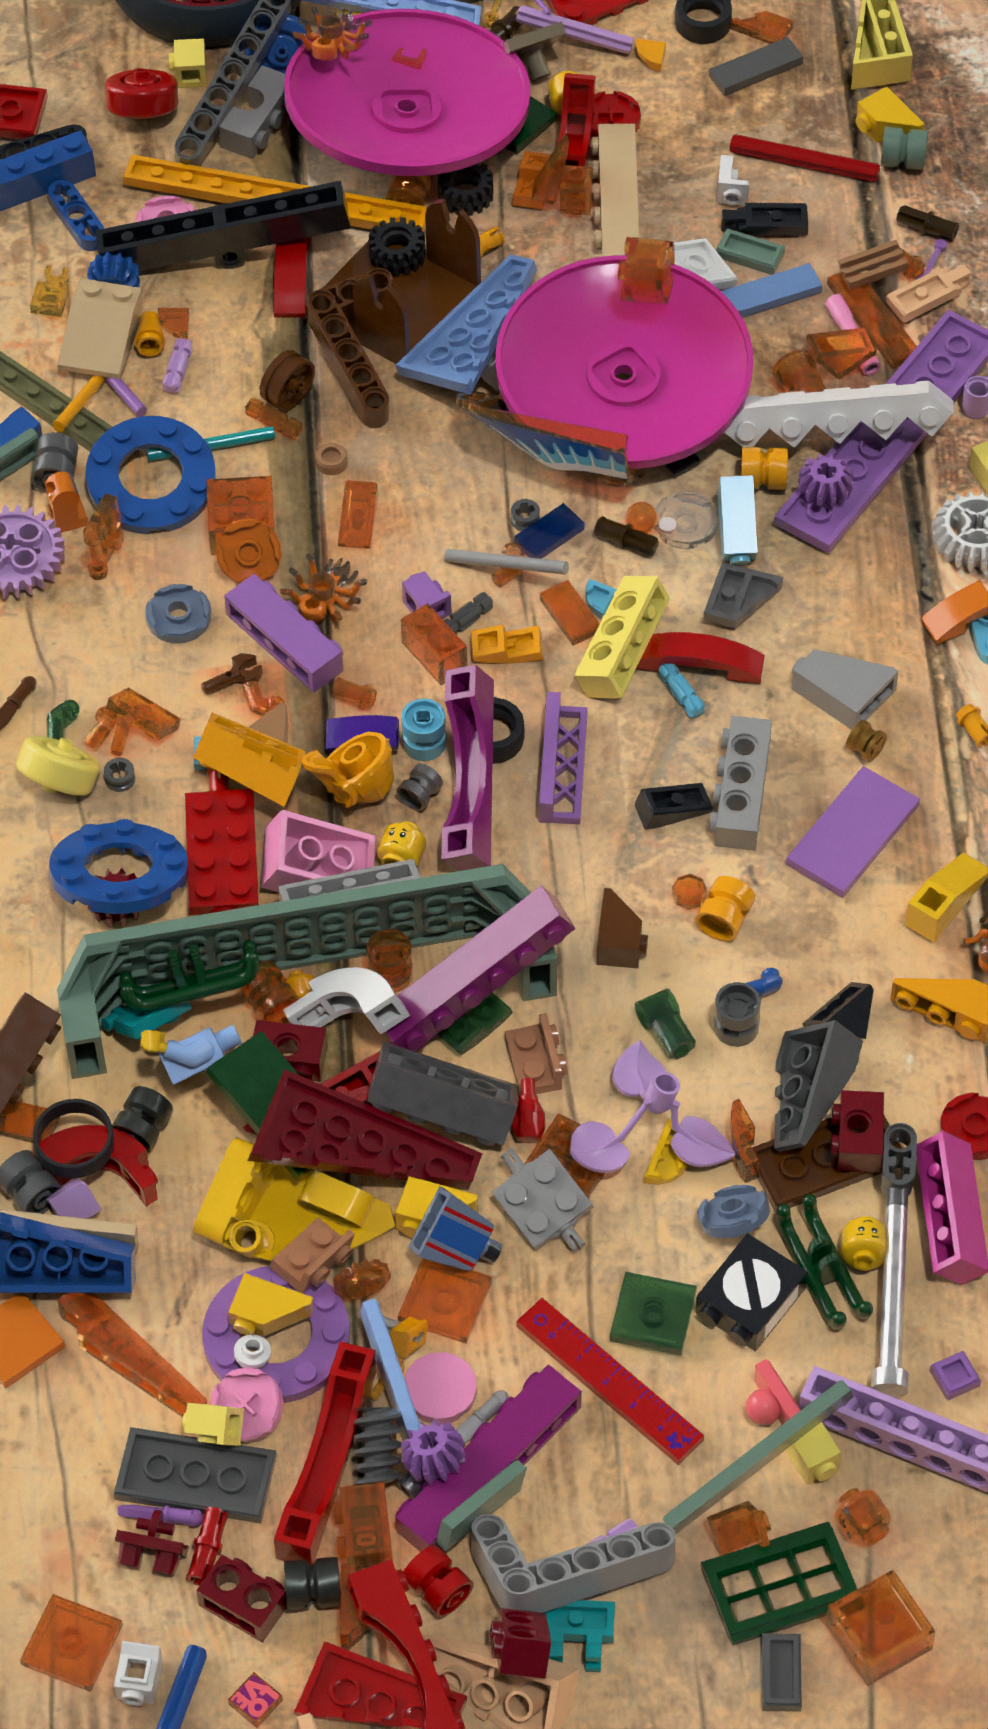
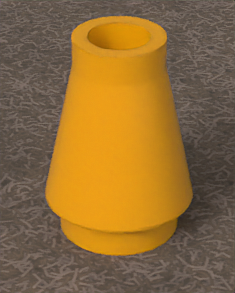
(149, 335)

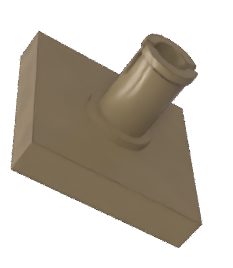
(531, 45)

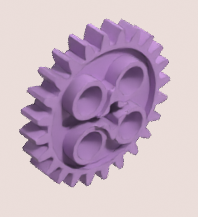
(28, 550)

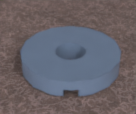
(181, 628)
(733, 1211)

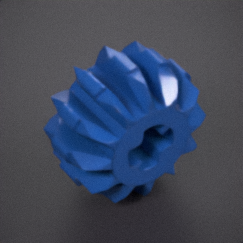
(114, 270)

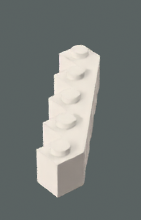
(840, 411)

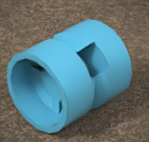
(423, 729)

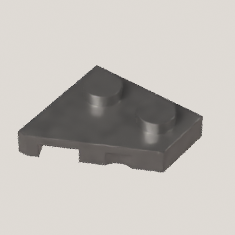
(739, 594)

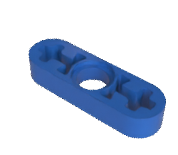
(75, 203)

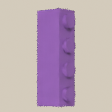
(284, 632)

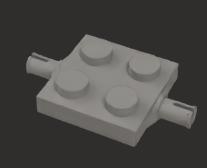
(542, 1200)

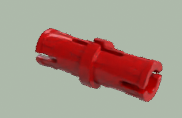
(207, 1544)

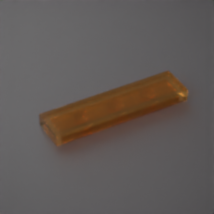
(872, 313)

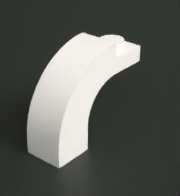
(348, 992)

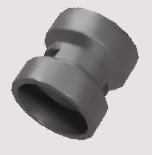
(421, 784)

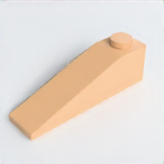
(506, 1698)

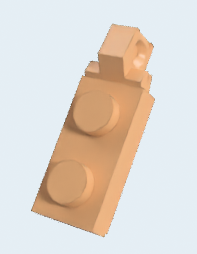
(928, 292)

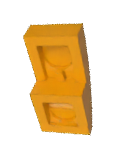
(504, 647)

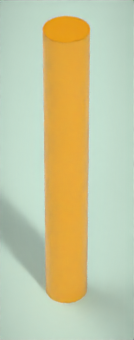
(78, 403)

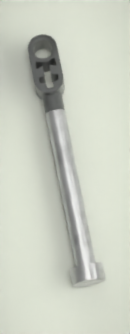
(890, 1376)

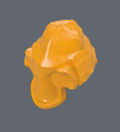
(356, 770)

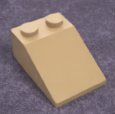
(100, 328)

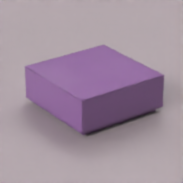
(955, 1375)

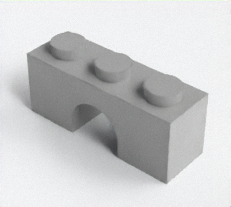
(249, 130)

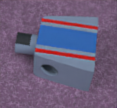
(454, 1234)

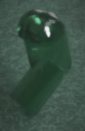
(60, 718)

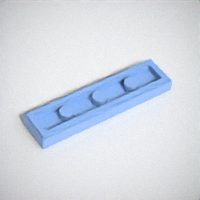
(389, 1366)

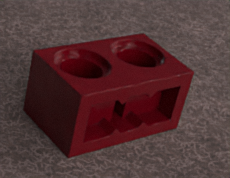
(236, 1604)
(521, 1643)

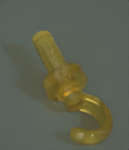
(492, 15)

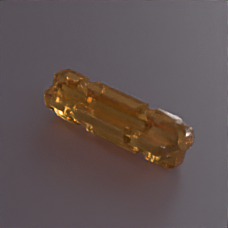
(273, 417)

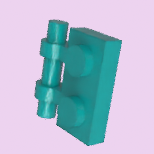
(133, 1022)

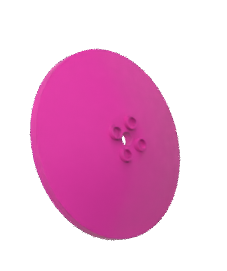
(461, 102)
(576, 334)

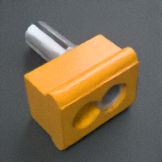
(407, 1335)

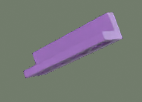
(551, 756)

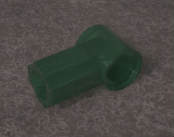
(662, 1016)

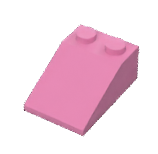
(309, 848)

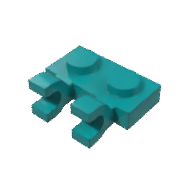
(582, 1622)

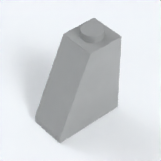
(843, 685)

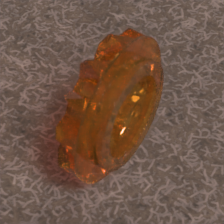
(361, 1279)

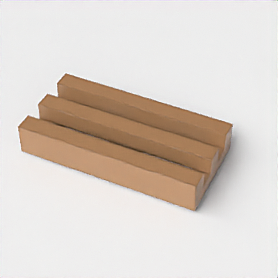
(870, 261)

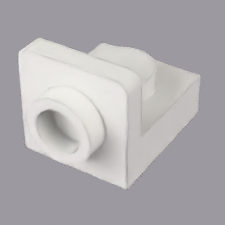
(729, 188)

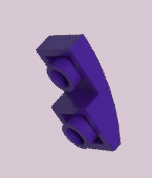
(344, 728)

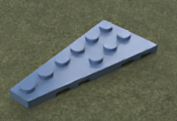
(464, 341)

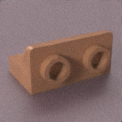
(535, 1055)
(311, 1255)

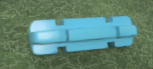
(681, 690)

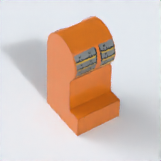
(65, 502)

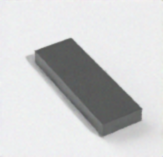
(756, 66)

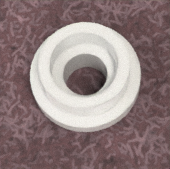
(252, 1359)

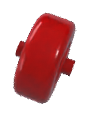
(141, 93)

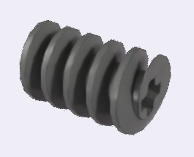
(377, 1445)

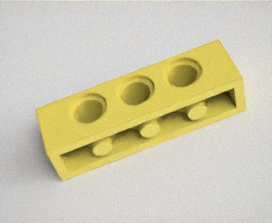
(622, 637)

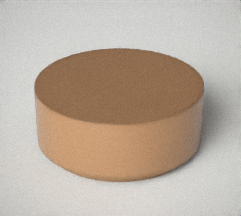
(331, 459)

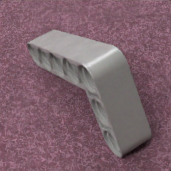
(569, 1574)

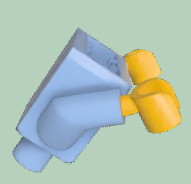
(191, 1054)

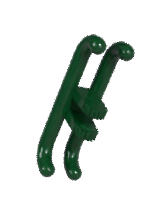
(192, 986)
(822, 1263)

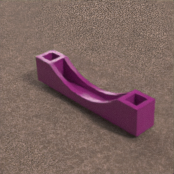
(469, 822)

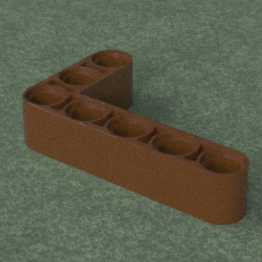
(346, 345)

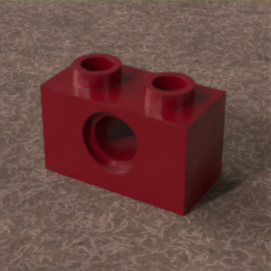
(306, 1043)
(859, 1150)

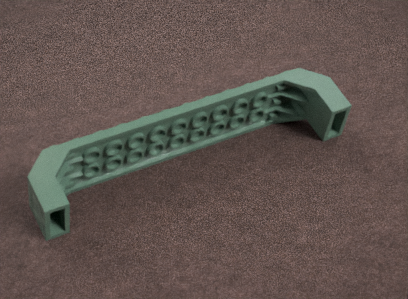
(291, 936)

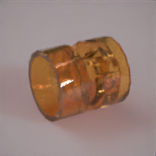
(410, 189)
(391, 957)
(269, 993)

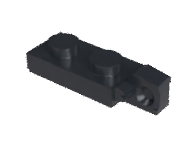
(767, 219)

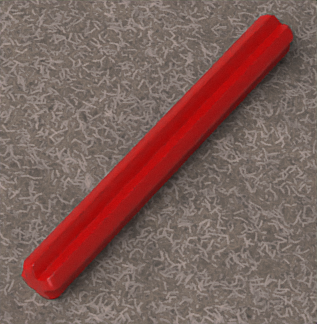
(804, 157)

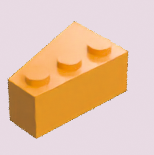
(250, 757)

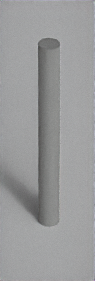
(506, 561)

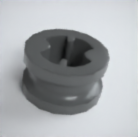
(524, 506)
(117, 765)

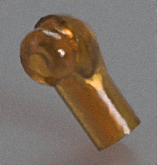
(505, 575)

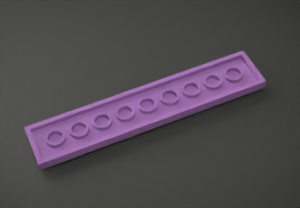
(946, 358)

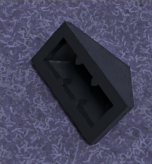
(848, 1007)

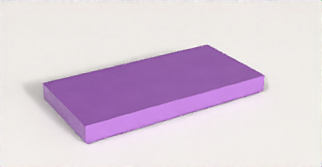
(852, 831)

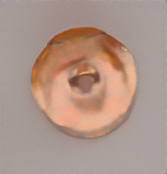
(647, 270)

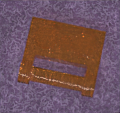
(103, 536)

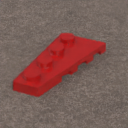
(364, 1692)

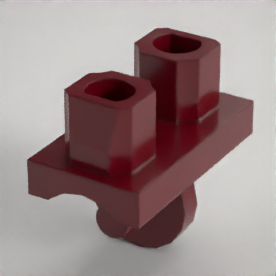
(133, 1545)

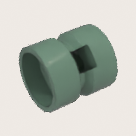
(904, 148)

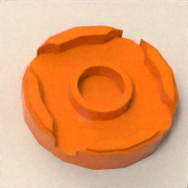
(248, 549)

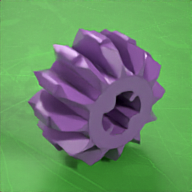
(826, 480)
(433, 1451)

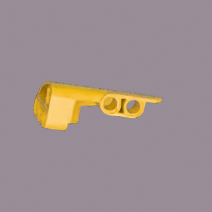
(279, 1208)

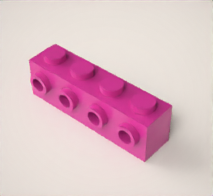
(952, 1208)

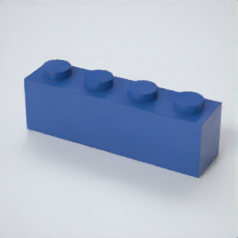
(33, 170)

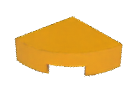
(651, 53)

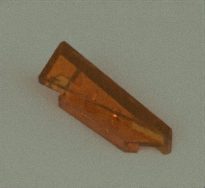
(123, 1350)

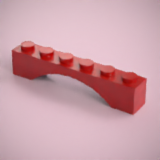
(317, 1487)
(383, 1606)

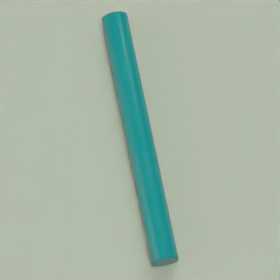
(222, 441)

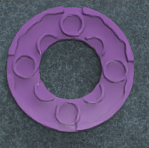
(300, 1375)

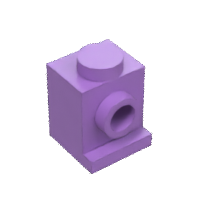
(422, 590)

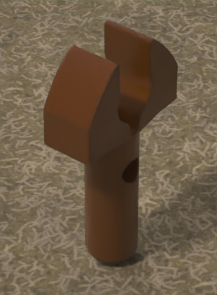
(236, 674)

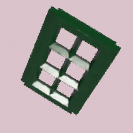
(756, 1555)

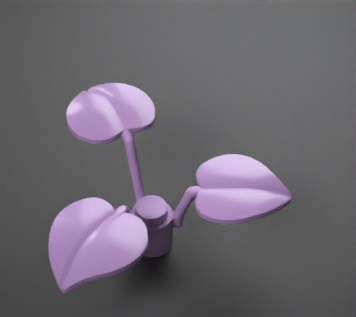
(641, 1074)

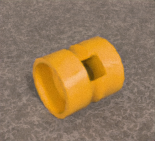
(766, 468)
(725, 908)

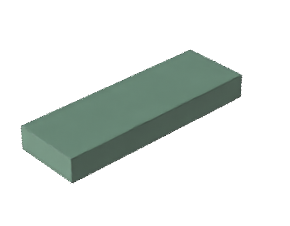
(484, 1501)

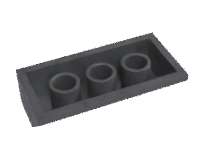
(443, 1094)

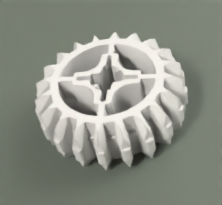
(971, 519)

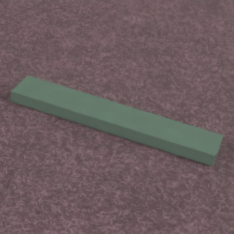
(758, 1456)

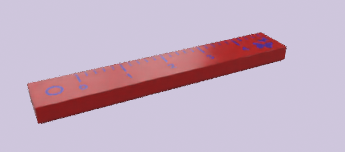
(610, 1381)

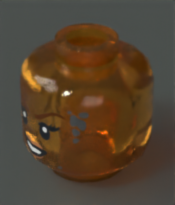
(863, 1516)

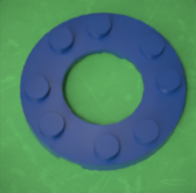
(145, 433)
(152, 889)

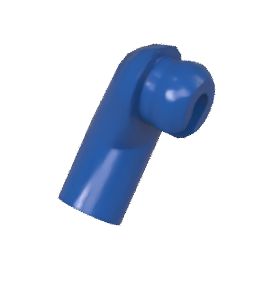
(768, 983)

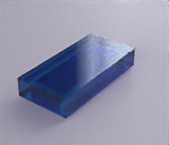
(549, 532)

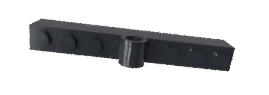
(229, 228)

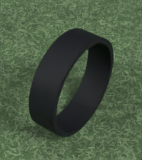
(66, 1107)

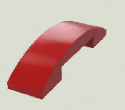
(290, 278)
(705, 652)

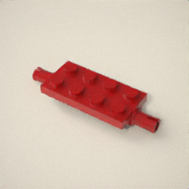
(221, 848)

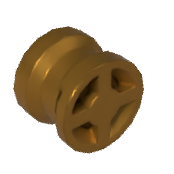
(866, 740)

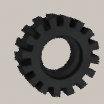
(467, 199)
(395, 233)

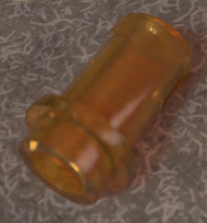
(915, 265)
(361, 695)

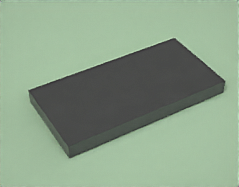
(195, 1475)

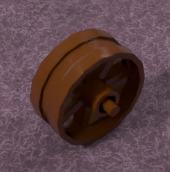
(287, 380)

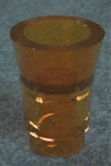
(798, 372)

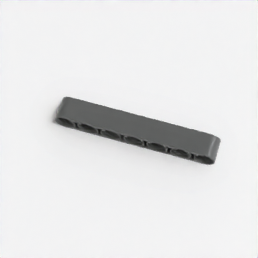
(230, 90)

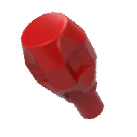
(529, 1117)

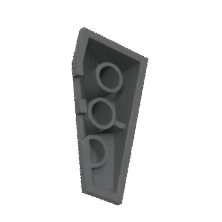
(813, 1071)

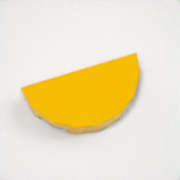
(665, 1164)

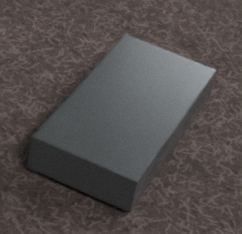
(781, 1672)

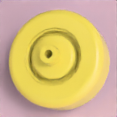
(58, 765)

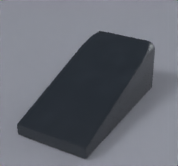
(671, 804)

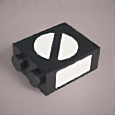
(750, 1292)

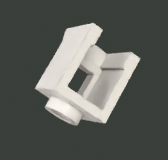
(136, 1690)

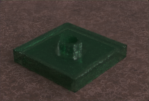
(653, 1313)

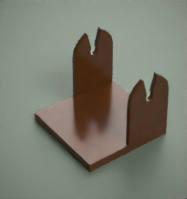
(419, 298)

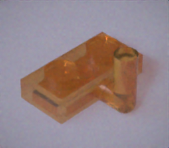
(140, 712)

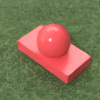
(772, 1399)

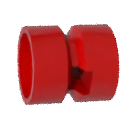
(442, 1586)

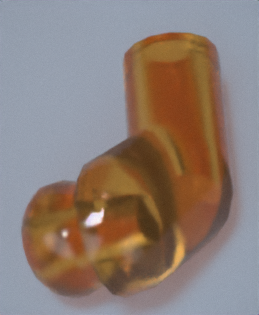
(256, 701)
(106, 723)

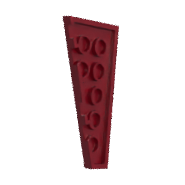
(336, 1133)

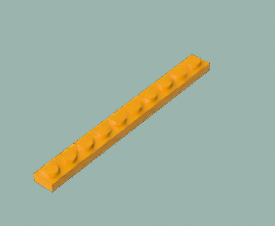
(234, 187)

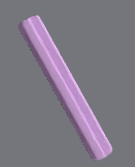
(576, 30)

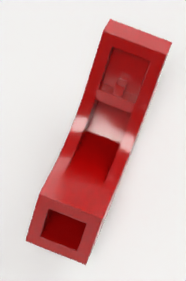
(578, 117)
(127, 1160)

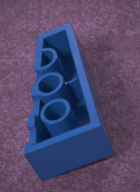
(61, 1260)

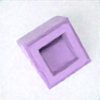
(74, 1200)

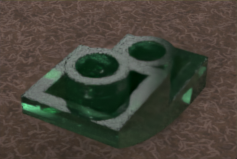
(476, 1024)

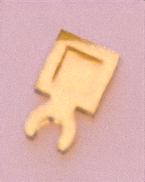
(50, 296)

